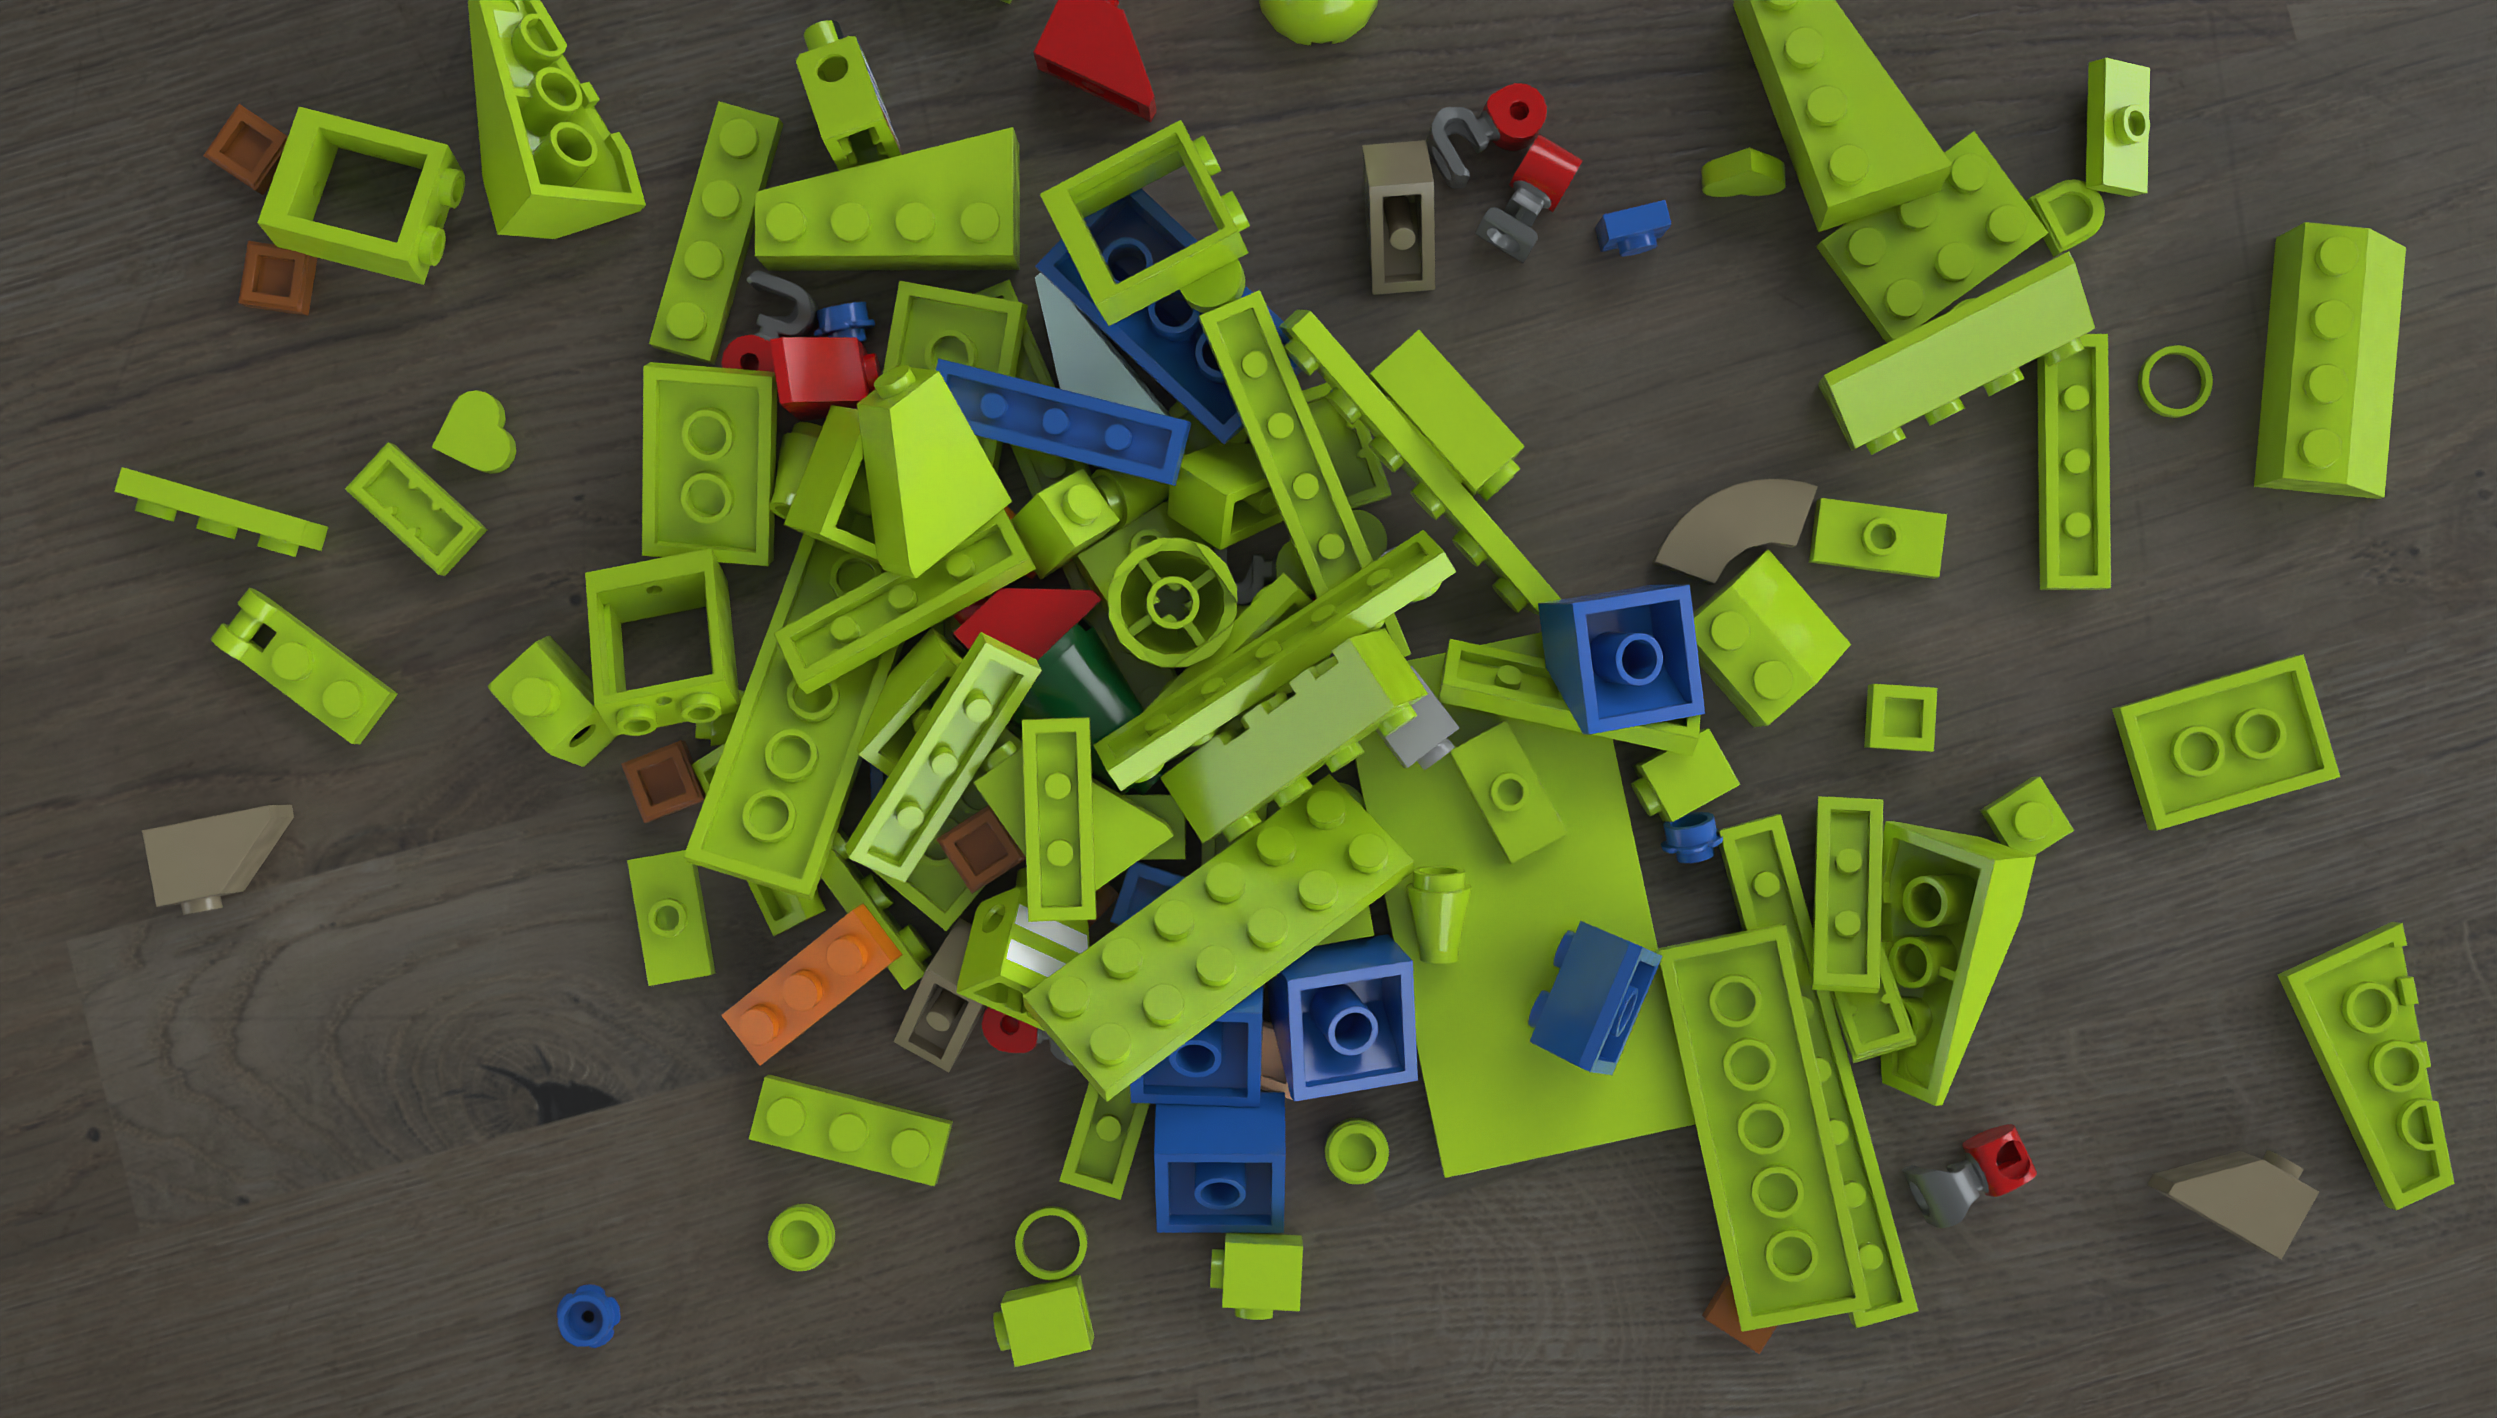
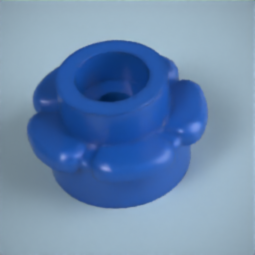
(844, 321)
(1692, 837)
(571, 1319)

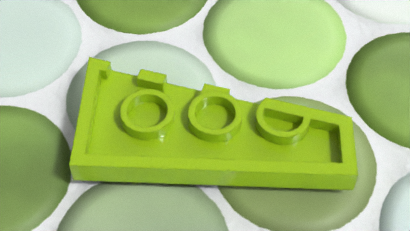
(2369, 1046)

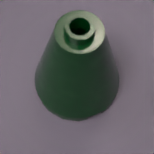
(1084, 682)

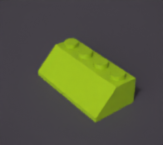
(1958, 353)
(2330, 361)

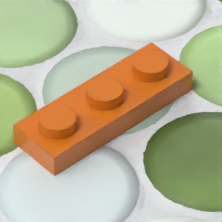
(811, 984)

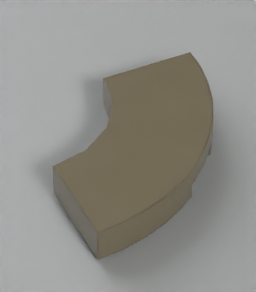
(1735, 521)

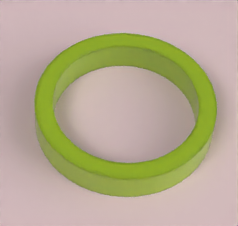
(2203, 368)
(1046, 1274)

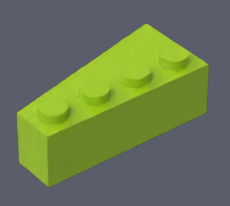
(1839, 112)
(907, 212)
(1294, 735)

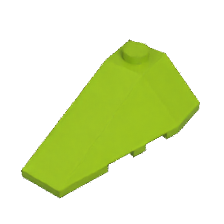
(541, 140)
(1945, 932)

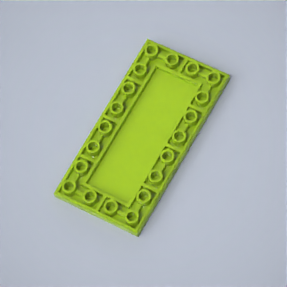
(1484, 1082)

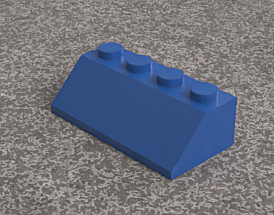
(1166, 334)

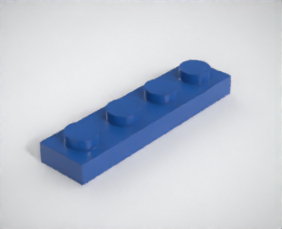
(1068, 423)

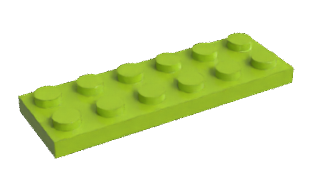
(789, 750)
(1217, 936)
(1764, 1128)

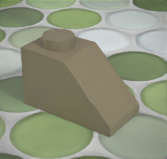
(1399, 216)
(211, 855)
(938, 1016)
(2243, 1195)

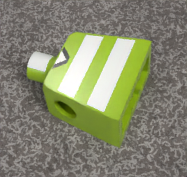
(1012, 955)

